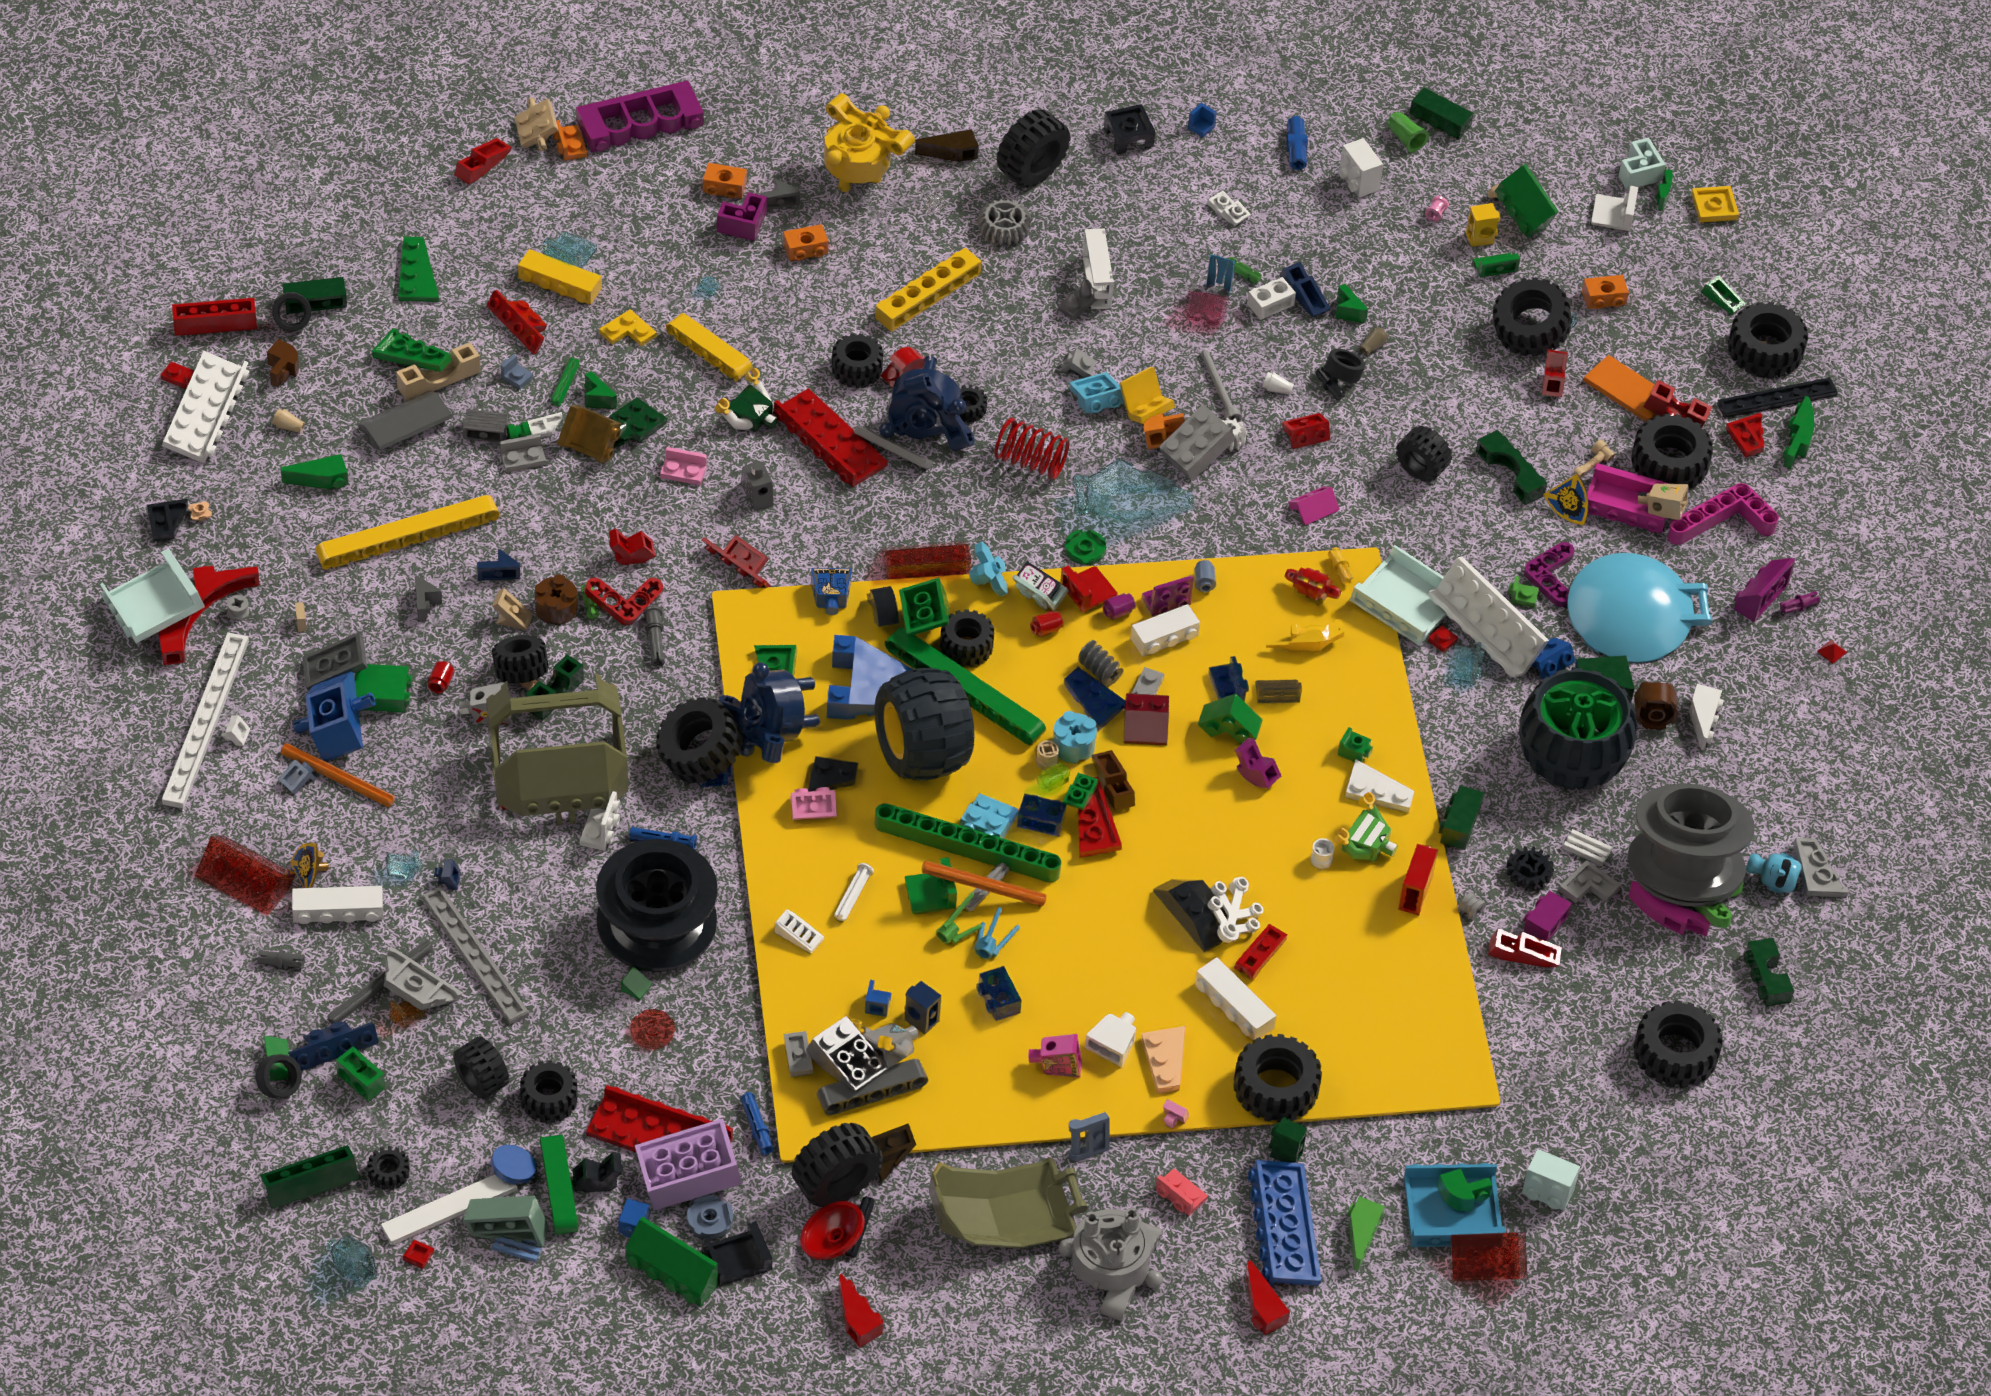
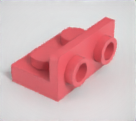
(1180, 1191)

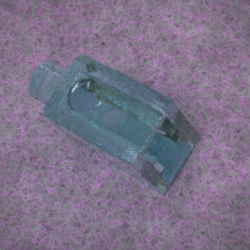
(353, 1260)

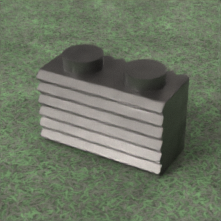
(485, 425)

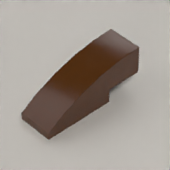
(1114, 780)

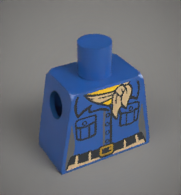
(831, 588)

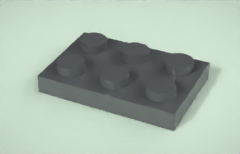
(335, 660)

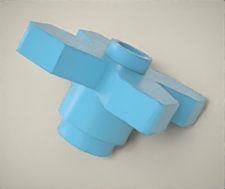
(989, 570)

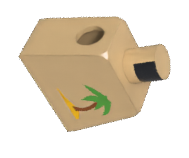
(1666, 500)

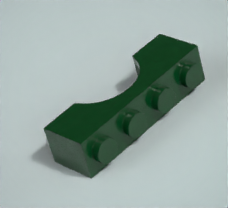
(1497, 449)

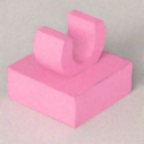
(1174, 1113)

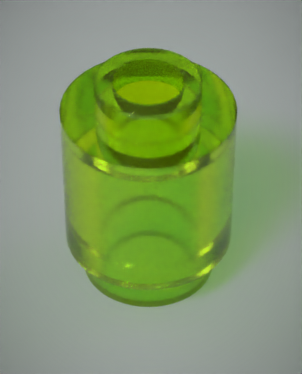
(1053, 777)

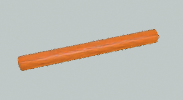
(338, 775)
(984, 883)

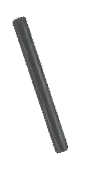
(374, 986)

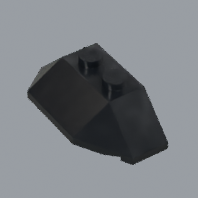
(1188, 904)

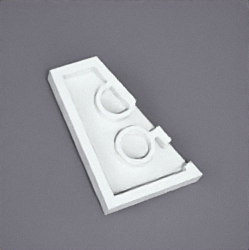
(1385, 790)

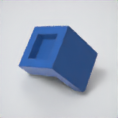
(1202, 120)
(877, 1001)

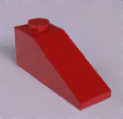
(1266, 1307)

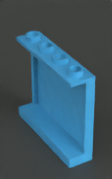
(1433, 1220)

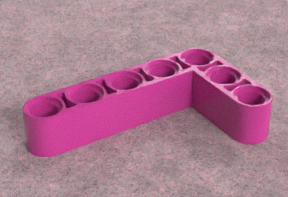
(1736, 499)

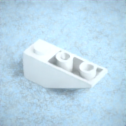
(1703, 710)

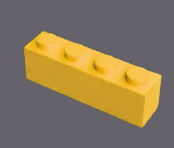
(559, 277)

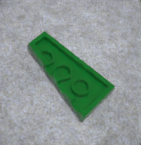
(416, 274)
(406, 351)

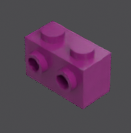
(1547, 916)

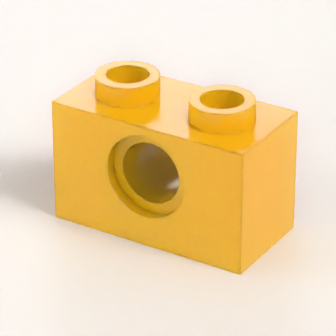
(1482, 224)

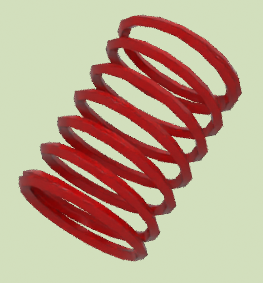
(1053, 470)

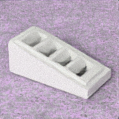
(795, 921)

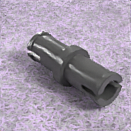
(281, 959)

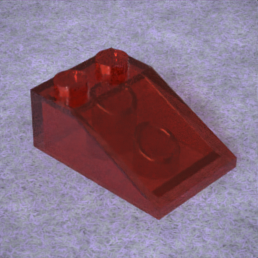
(1489, 1256)

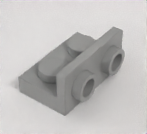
(522, 453)

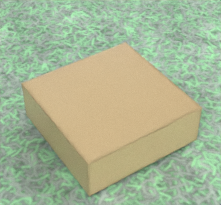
(300, 616)

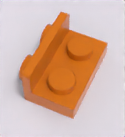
(570, 142)

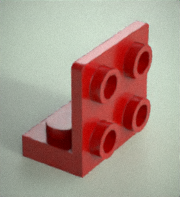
(1087, 588)

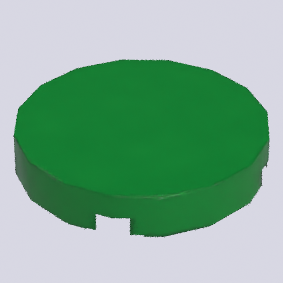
(1084, 552)

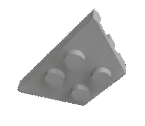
(416, 983)

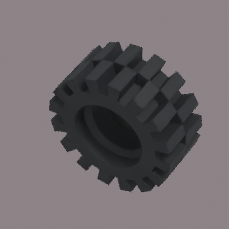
(976, 396)
(388, 1179)

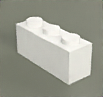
(1165, 630)

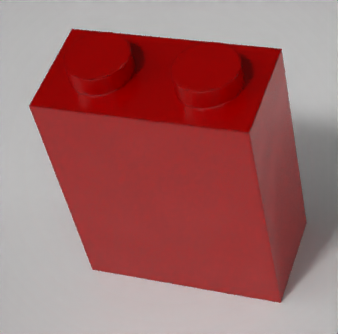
(1418, 879)

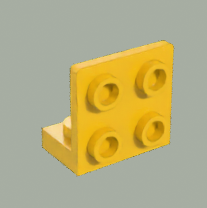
(1143, 396)

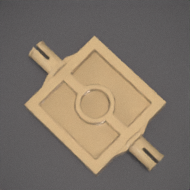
(536, 123)

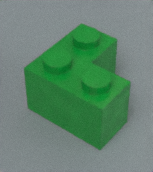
(1230, 716)

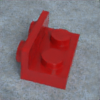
(1307, 430)

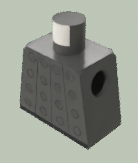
(756, 478)

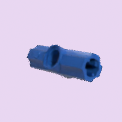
(1297, 143)

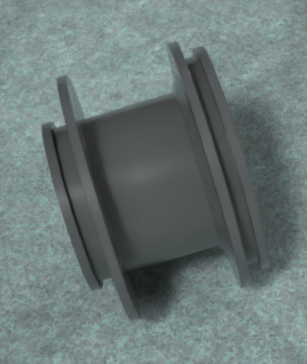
(1690, 844)

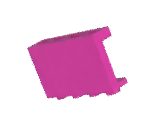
(1615, 497)

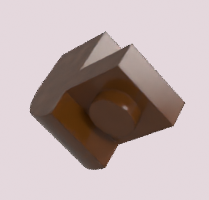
(284, 360)

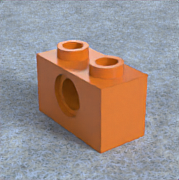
(724, 180)
(805, 242)
(1605, 291)

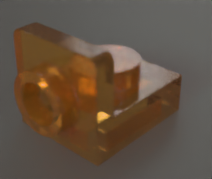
(404, 1013)

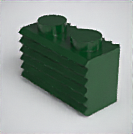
(1287, 1141)

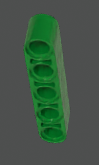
(559, 1184)

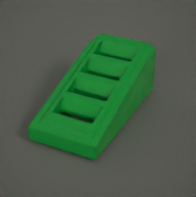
(1715, 296)

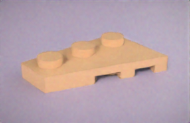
(1165, 1057)

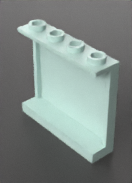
(1400, 596)
(153, 599)

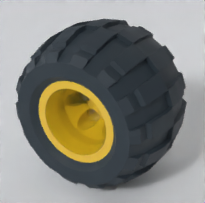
(924, 724)

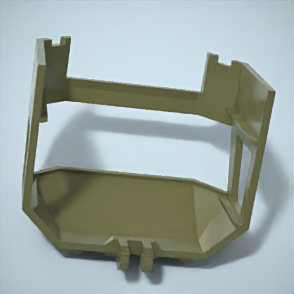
(558, 776)

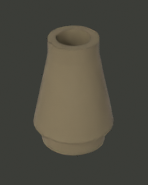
(1375, 340)

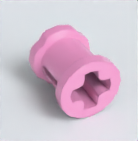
(1436, 209)

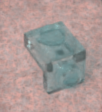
(403, 866)

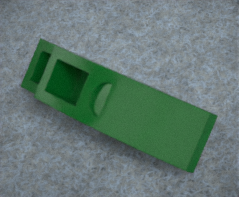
(1801, 432)

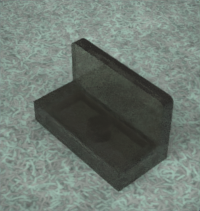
(1278, 691)

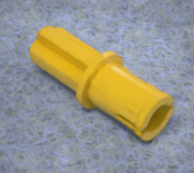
(1340, 565)

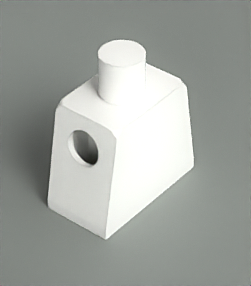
(1112, 1038)

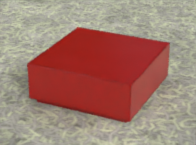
(418, 1254)

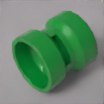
(518, 431)

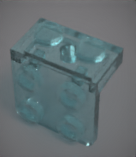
(569, 249)

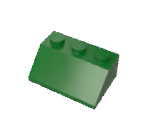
(1526, 201)

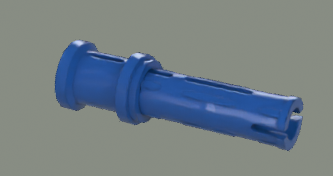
(640, 834)

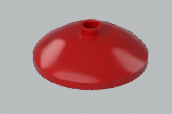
(832, 1230)

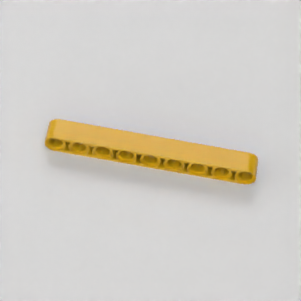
(407, 531)

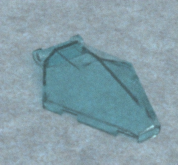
(1129, 494)

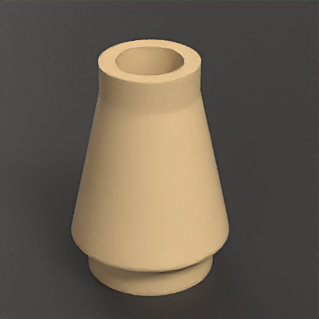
(285, 420)

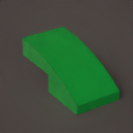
(1664, 189)

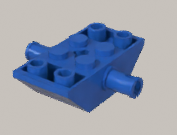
(334, 716)

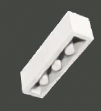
(337, 904)
(1235, 999)

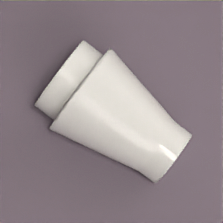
(1277, 384)

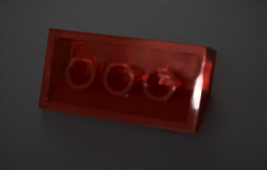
(926, 560)
(244, 874)

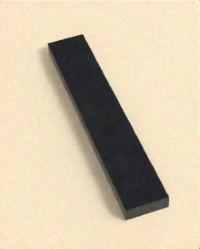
(1776, 397)

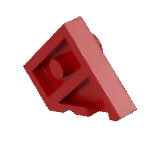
(1747, 434)

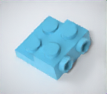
(1097, 393)
(989, 816)

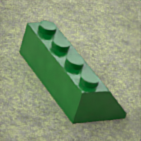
(671, 1262)

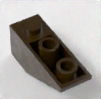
(952, 146)

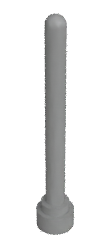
(1230, 411)

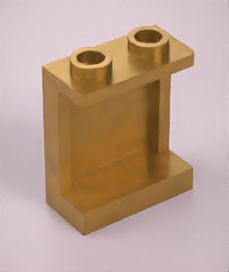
(589, 433)

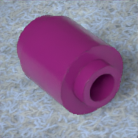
(1119, 606)

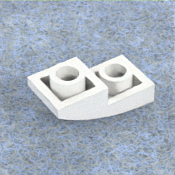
(1231, 211)

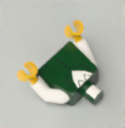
(750, 408)

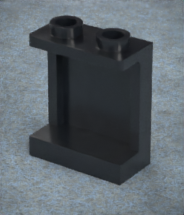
(739, 1255)

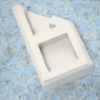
(545, 425)

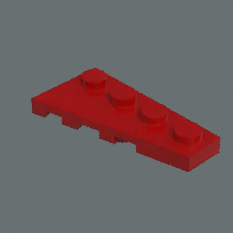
(1097, 827)

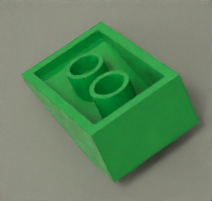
(924, 606)

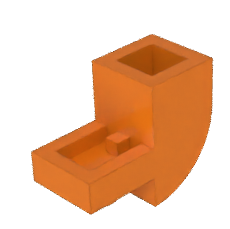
(1159, 428)

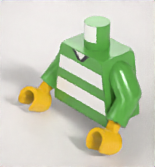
(1368, 834)

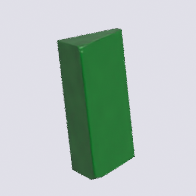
(274, 1047)

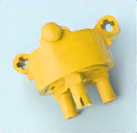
(861, 143)

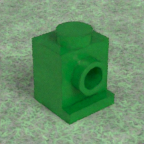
(1354, 746)

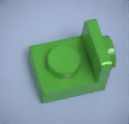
(1522, 594)

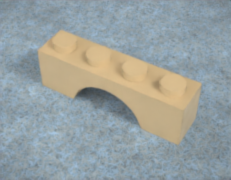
(415, 381)

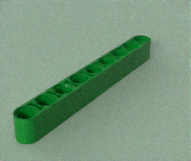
(980, 694)
(967, 842)

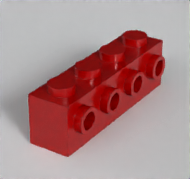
(214, 316)

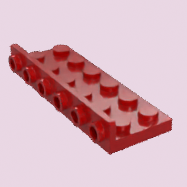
(829, 437)
(632, 1119)

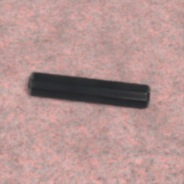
(866, 1207)

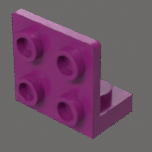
(1169, 596)

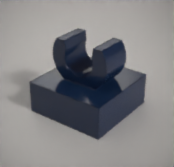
(448, 874)

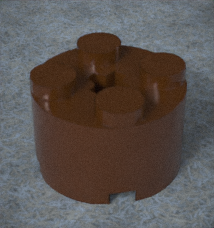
(556, 600)
(1656, 705)

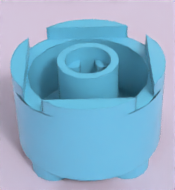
(1075, 736)

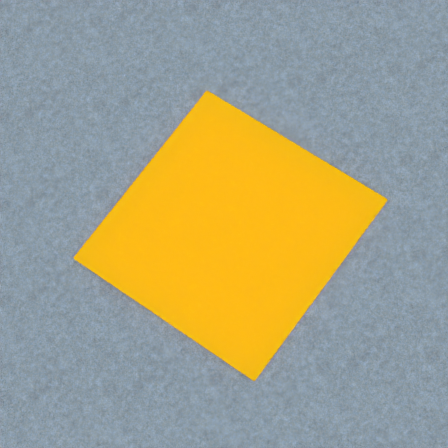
(1357, 980)

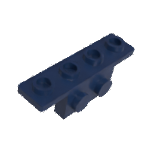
(332, 1042)

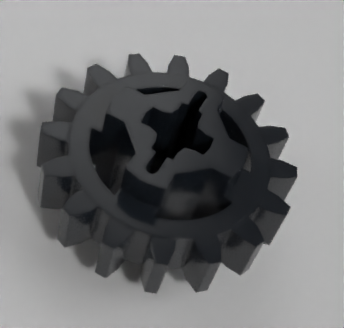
(1532, 868)

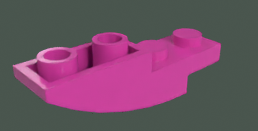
(1668, 914)

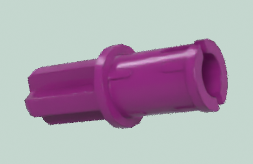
(1799, 602)

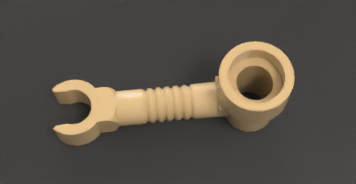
(1601, 452)

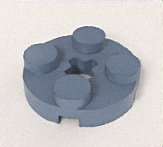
(710, 1228)

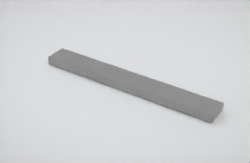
(475, 955)

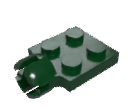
(637, 421)

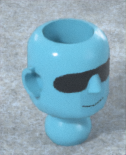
(1777, 872)

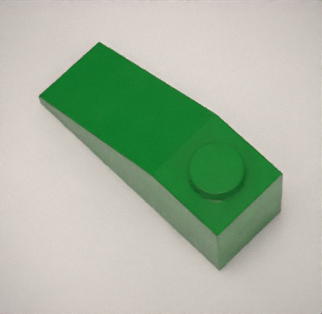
(318, 473)

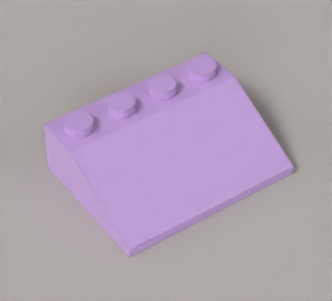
(688, 1164)

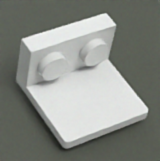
(1615, 211)
(600, 824)

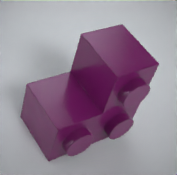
(742, 220)

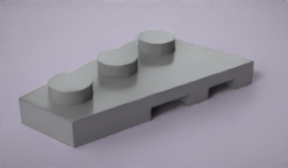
(1815, 871)

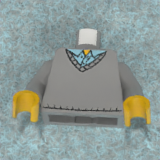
(889, 1041)

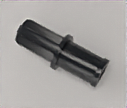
(1330, 383)

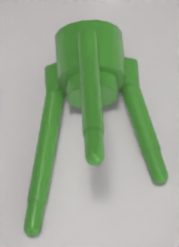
(949, 929)

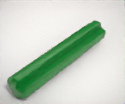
(564, 382)

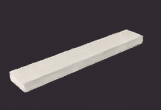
(443, 1209)

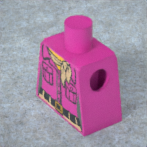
(1058, 1055)

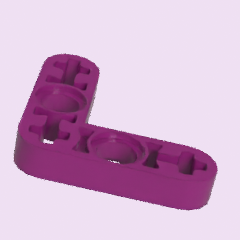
(1544, 572)

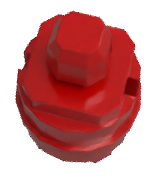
(1311, 588)

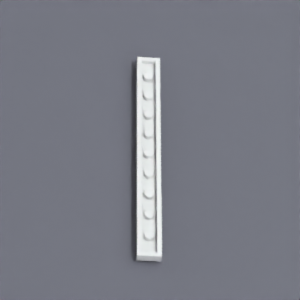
(205, 720)

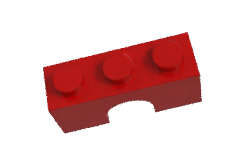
(1663, 402)

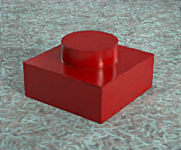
(1442, 639)

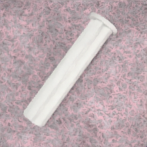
(853, 891)

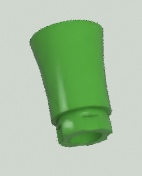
(1407, 131)

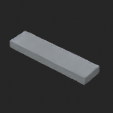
(893, 447)

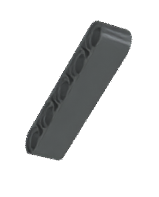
(892, 1082)

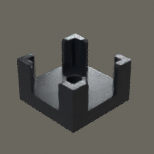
(1129, 125)

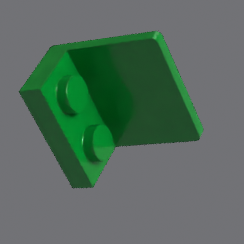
(930, 892)

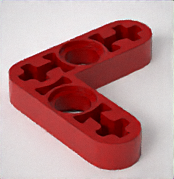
(629, 605)

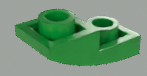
(1080, 791)

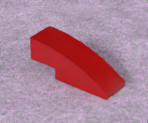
(481, 160)
(1524, 949)

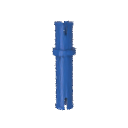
(760, 1131)

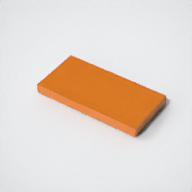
(1621, 386)

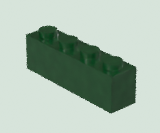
(309, 1177)

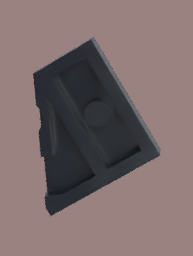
(166, 518)
(832, 773)

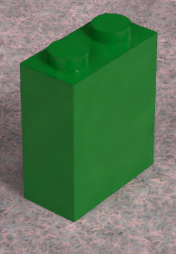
(387, 684)

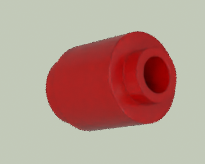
(1046, 623)
(440, 677)

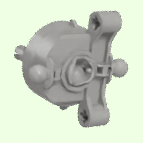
(1114, 1254)

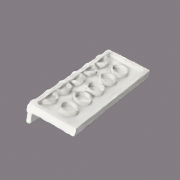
(205, 407)
(1489, 618)

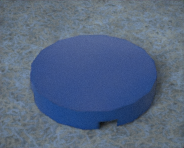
(513, 1164)

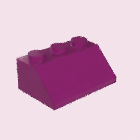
(1764, 588)

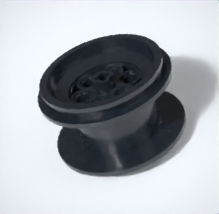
(640, 907)

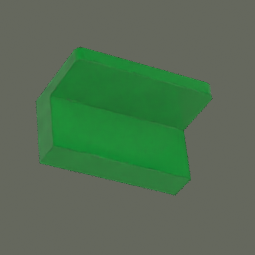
(1497, 264)

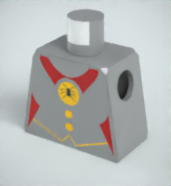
(477, 703)

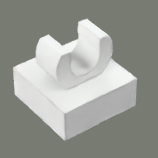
(236, 731)

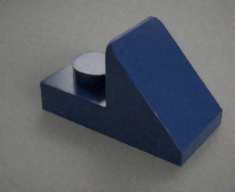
(503, 569)

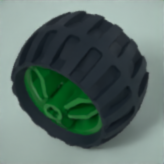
(1576, 752)

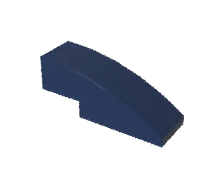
(1306, 289)

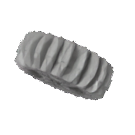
(1004, 217)

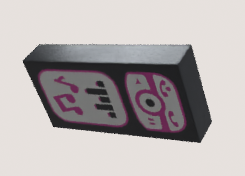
(1039, 579)

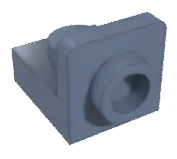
(514, 373)
(296, 776)

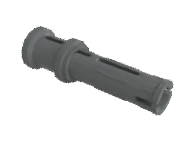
(654, 628)

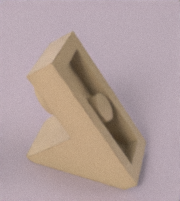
(511, 611)

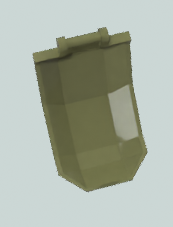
(1006, 1206)

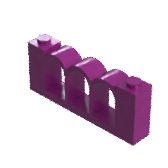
(600, 137)

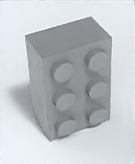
(1197, 442)

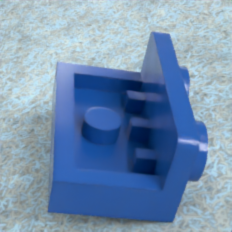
(1554, 657)

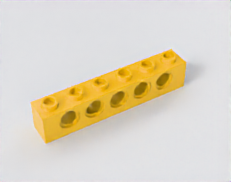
(928, 289)

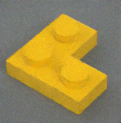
(630, 325)

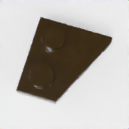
(894, 1147)

